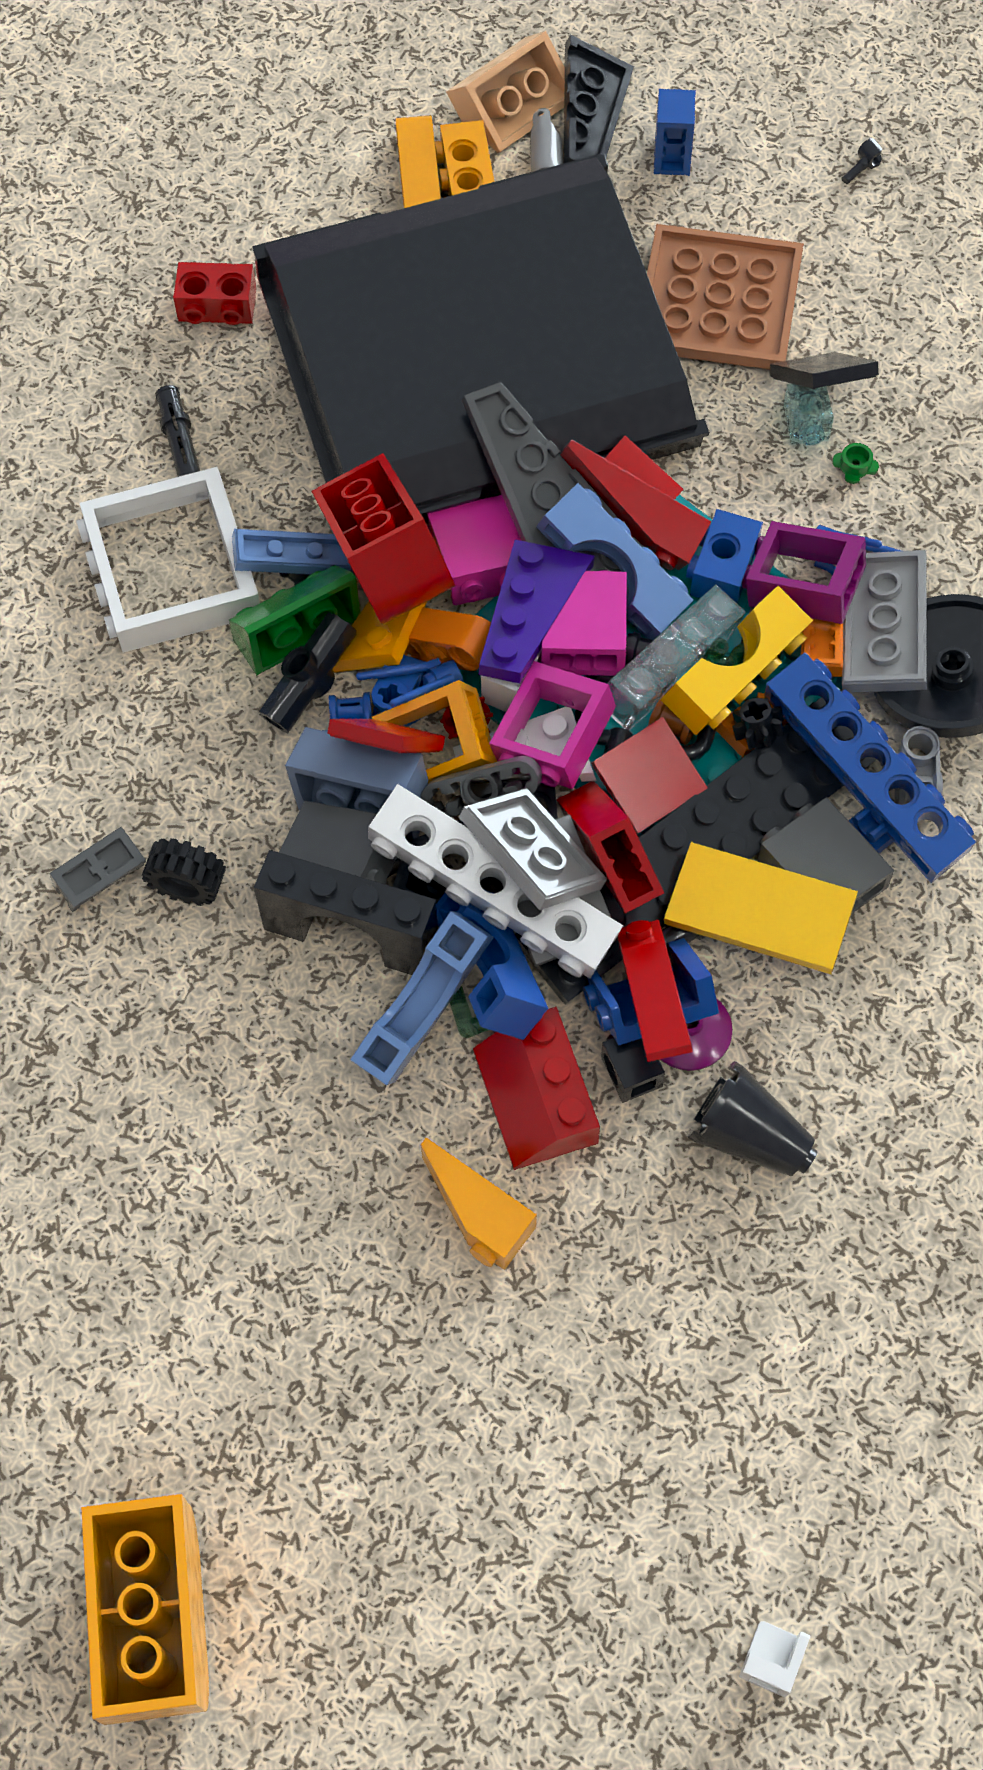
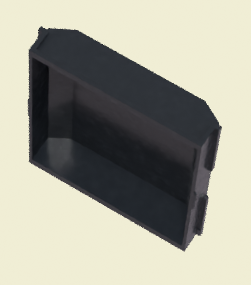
(470, 291)

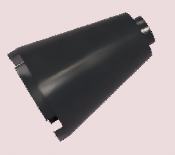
(752, 1125)

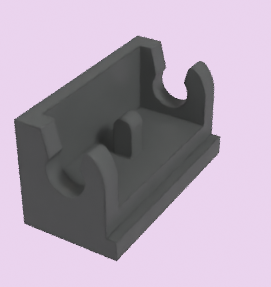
(96, 868)

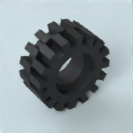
(183, 871)

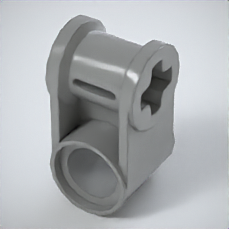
(927, 766)

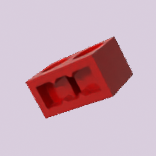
(215, 293)

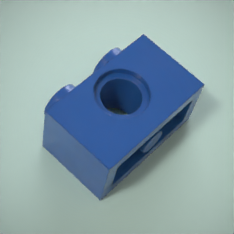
(728, 537)

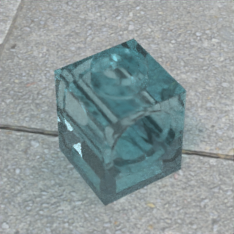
(807, 414)

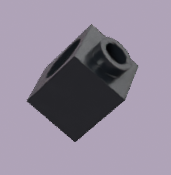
(630, 1069)

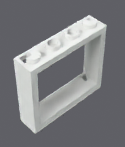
(179, 619)

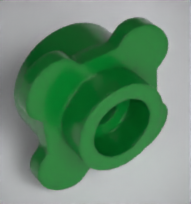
(855, 453)

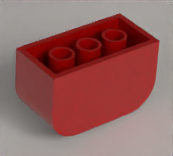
(384, 538)

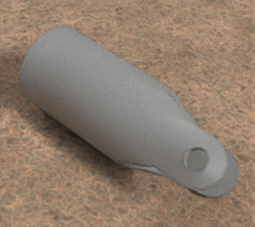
(544, 142)

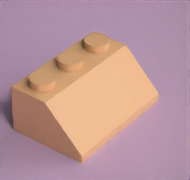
(511, 90)

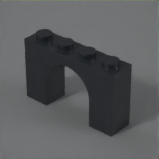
(296, 890)

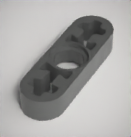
(507, 768)

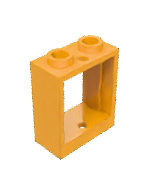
(468, 722)

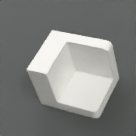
(774, 1658)

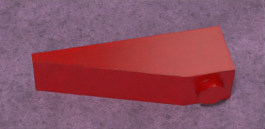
(652, 516)
(653, 990)

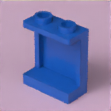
(615, 1005)

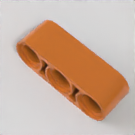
(449, 637)

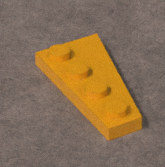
(377, 643)

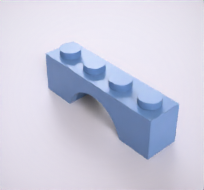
(583, 525)
(424, 998)

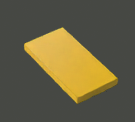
(761, 908)

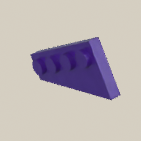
(529, 601)

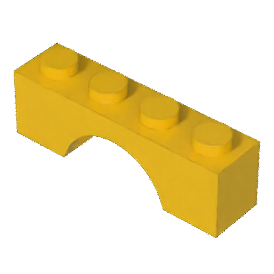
(708, 688)

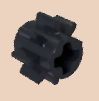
(758, 723)

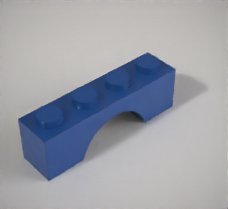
(508, 994)

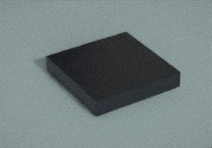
(824, 370)

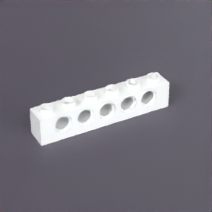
(408, 812)

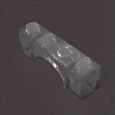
(671, 654)

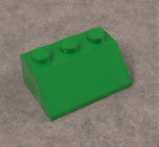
(292, 615)

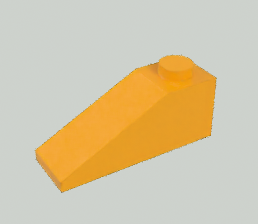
(485, 1214)

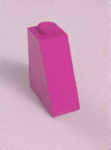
(590, 627)

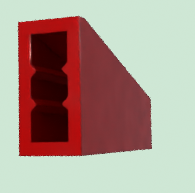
(612, 845)

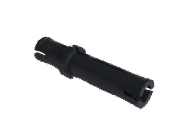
(171, 405)

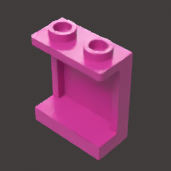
(475, 546)

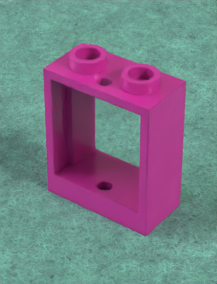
(566, 689)

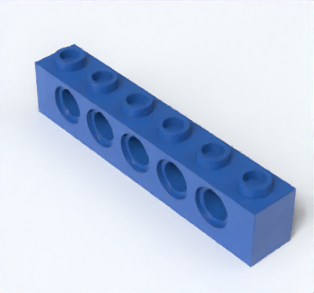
(929, 854)

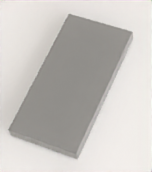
(887, 625)

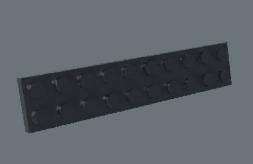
(728, 816)

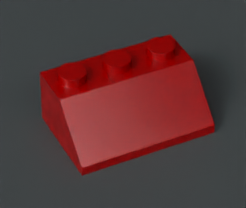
(537, 1092)

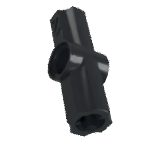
(308, 672)

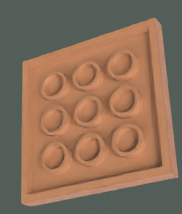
(725, 294)

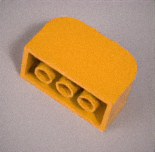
(144, 1610)

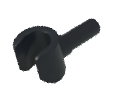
(871, 158)

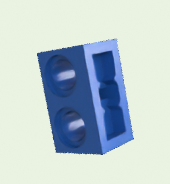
(674, 131)

